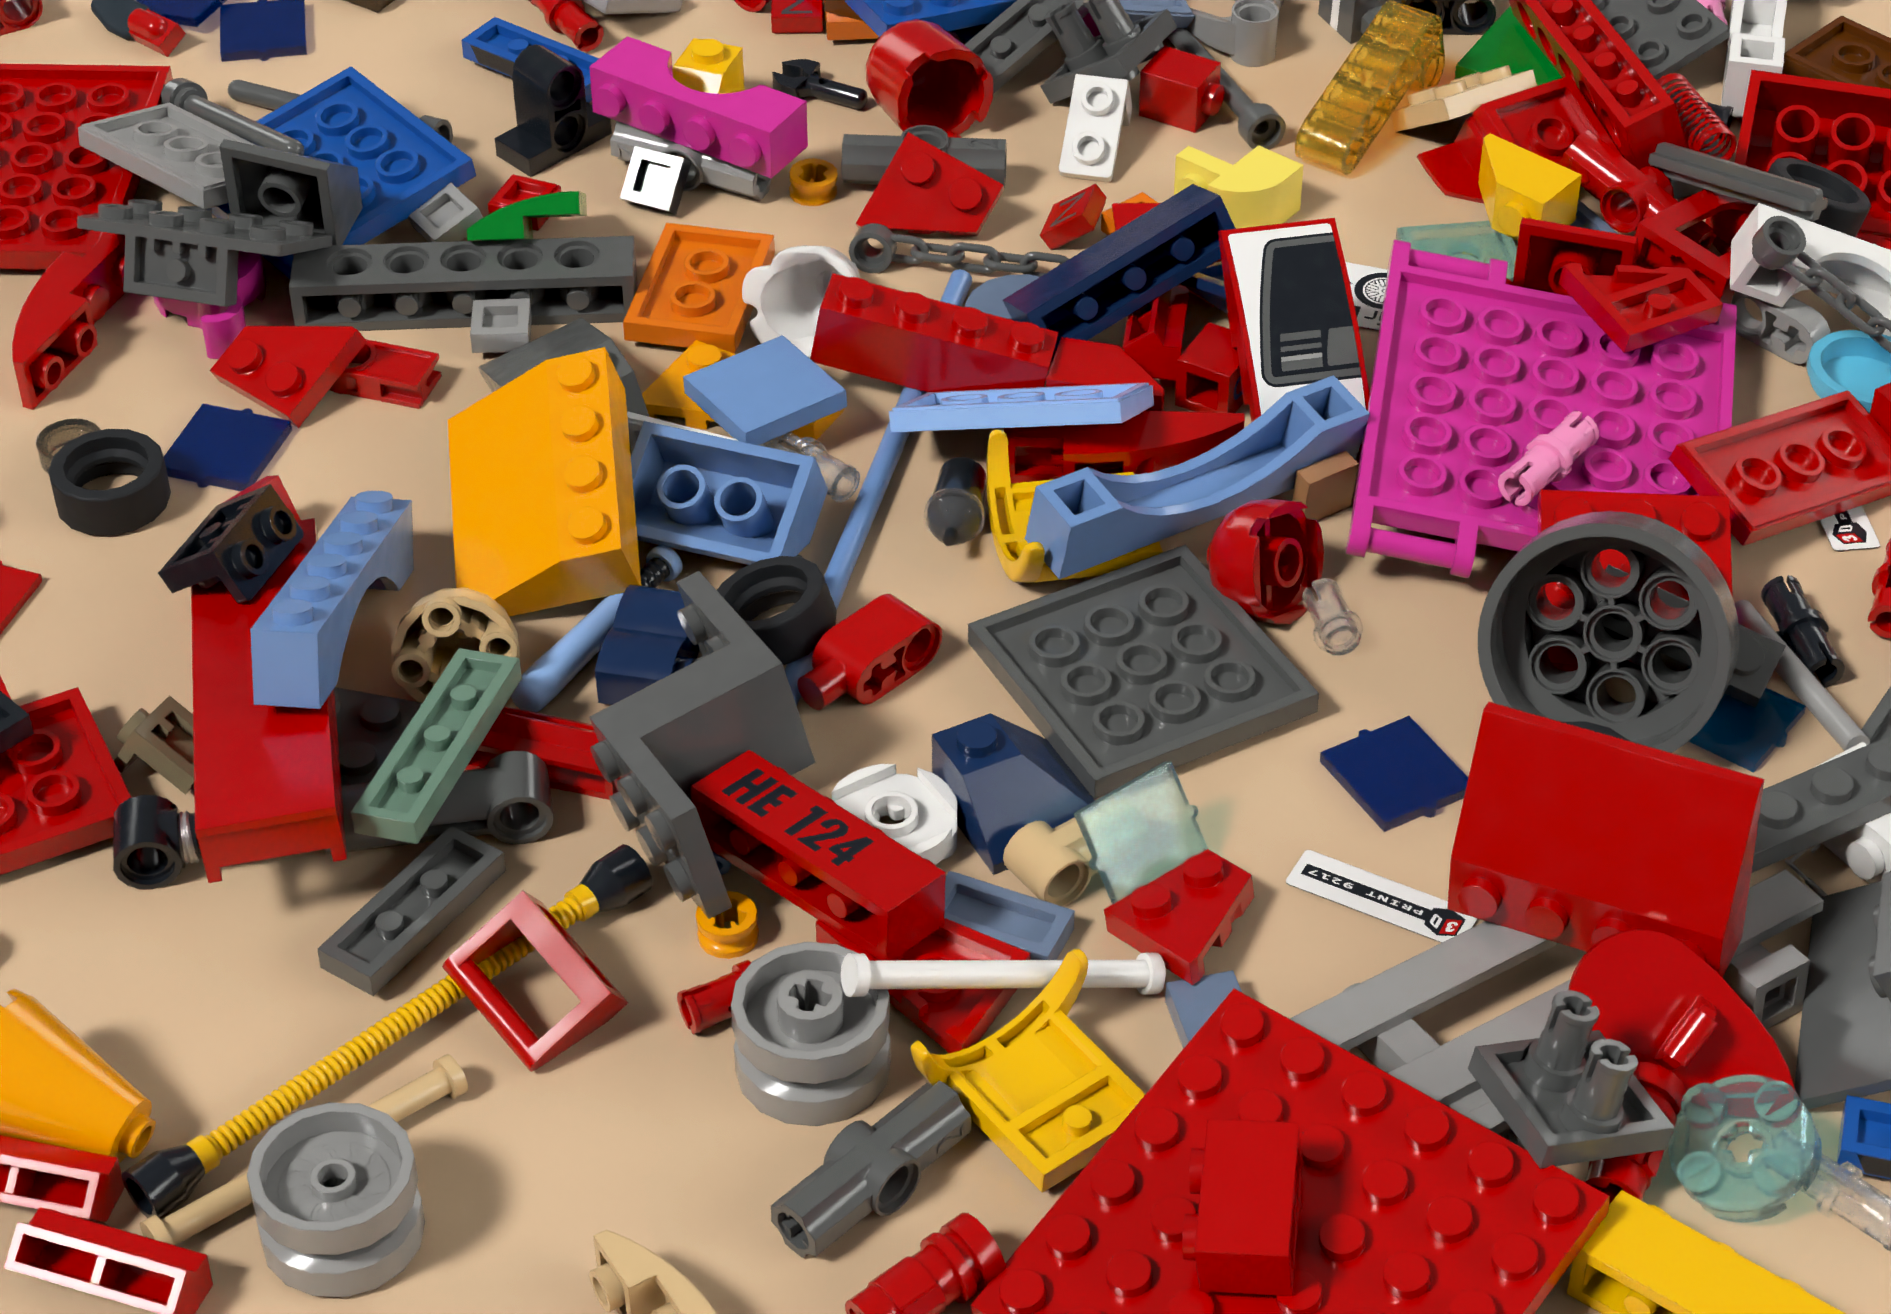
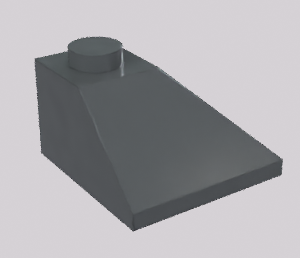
(291, 188)

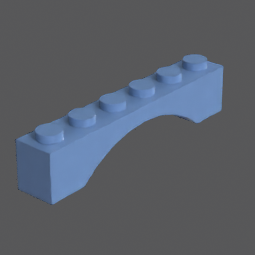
(1103, 515)
(307, 624)

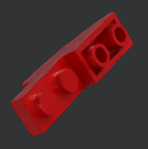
(60, 316)
(1139, 446)

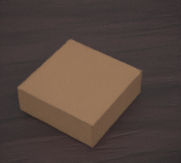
(1326, 485)

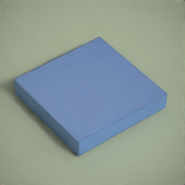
(765, 391)

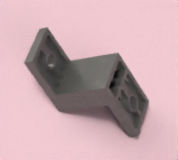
(690, 727)

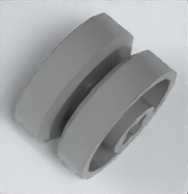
(802, 1042)
(336, 1199)

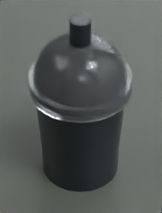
(956, 507)

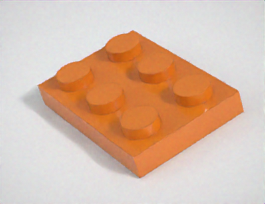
(696, 287)

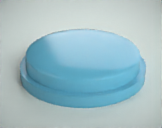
(1850, 363)

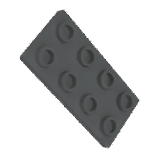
(1664, 31)
(191, 253)
(1847, 998)

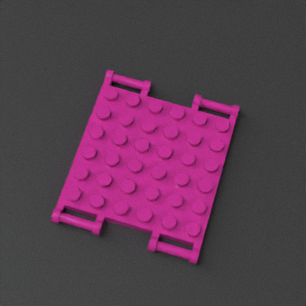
(1487, 367)

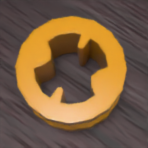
(813, 182)
(731, 941)

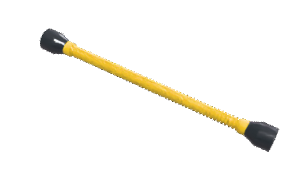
(172, 1174)

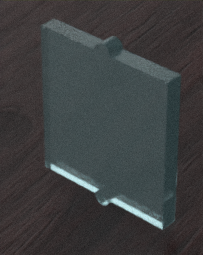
(1140, 831)

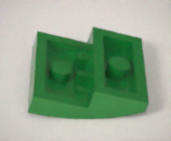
(516, 219)

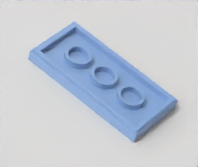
(1022, 407)

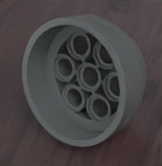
(1522, 624)

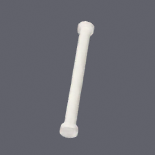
(861, 975)

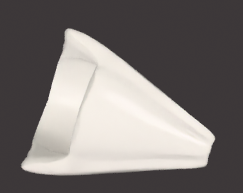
(792, 291)

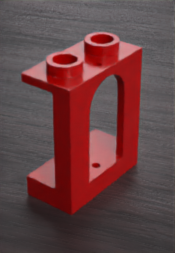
(1665, 246)

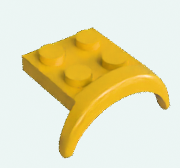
(1009, 516)
(1040, 1083)

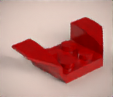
(1536, 119)

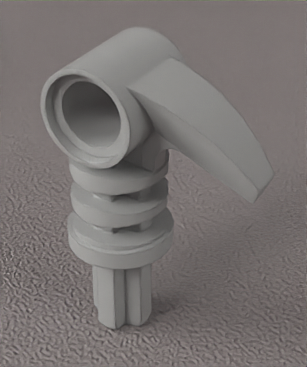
(1246, 35)

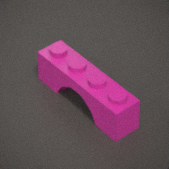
(746, 128)

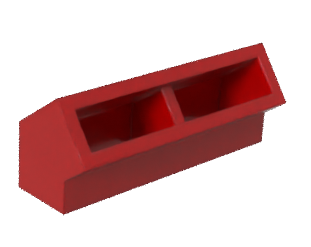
(1156, 333)
(556, 740)
(59, 1179)
(110, 1263)

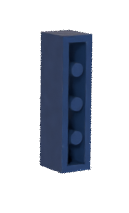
(1126, 267)

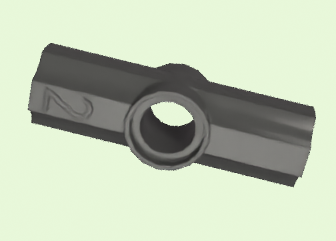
(869, 156)
(871, 1169)

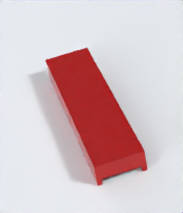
(260, 771)

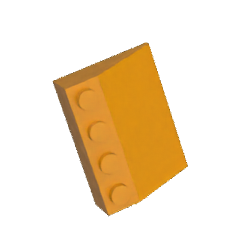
(546, 487)

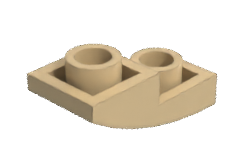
(640, 1281)

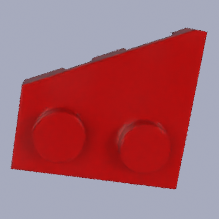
(931, 193)
(1641, 303)
(287, 365)
(1183, 912)

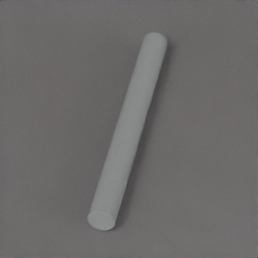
(1805, 684)

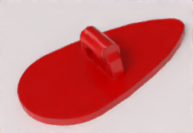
(1674, 1009)

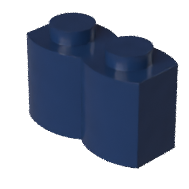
(642, 644)

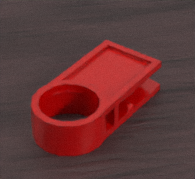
(390, 374)

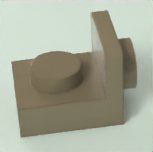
(162, 742)

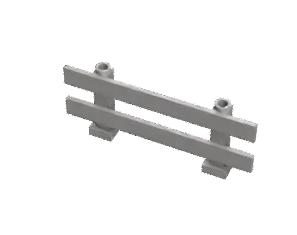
(1381, 1009)

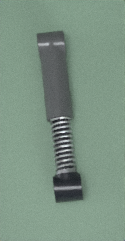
(502, 799)

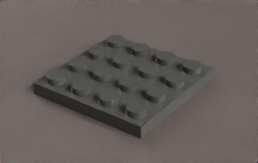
(1141, 670)

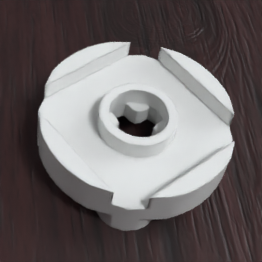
(921, 801)

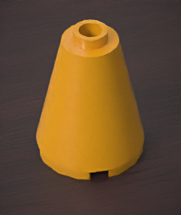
(62, 1089)

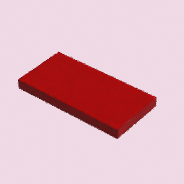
(1791, 466)

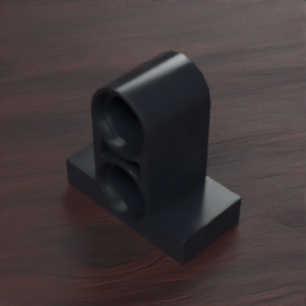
(549, 113)

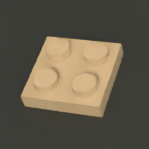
(1460, 97)

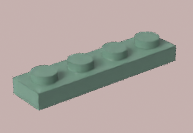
(436, 746)

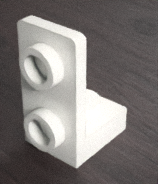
(1094, 127)

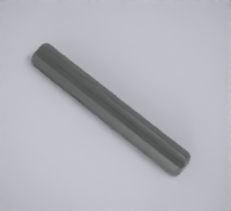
(1738, 181)

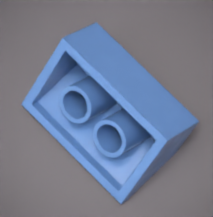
(723, 495)

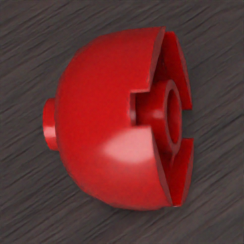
(1267, 558)

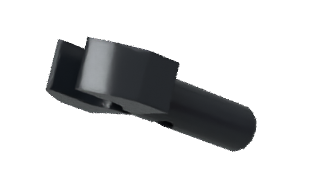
(803, 79)

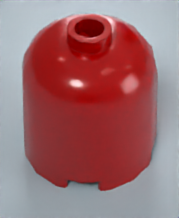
(928, 78)

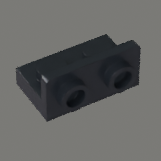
(237, 545)

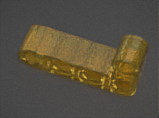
(1394, 55)

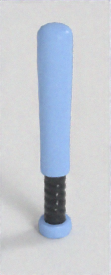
(576, 648)

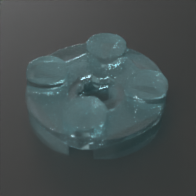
(1773, 1174)

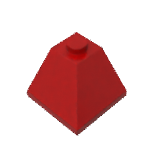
(1548, 246)

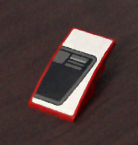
(1291, 310)

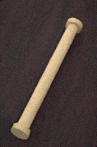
(175, 1228)

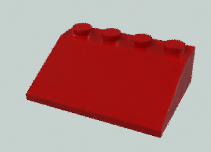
(1827, 125)
(1602, 838)

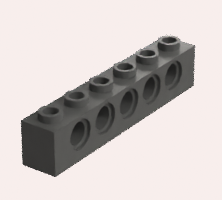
(437, 281)

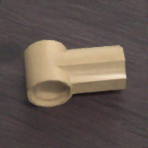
(1050, 860)

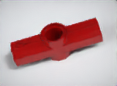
(1623, 190)

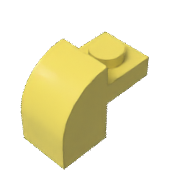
(1255, 190)

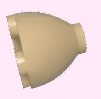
(430, 638)

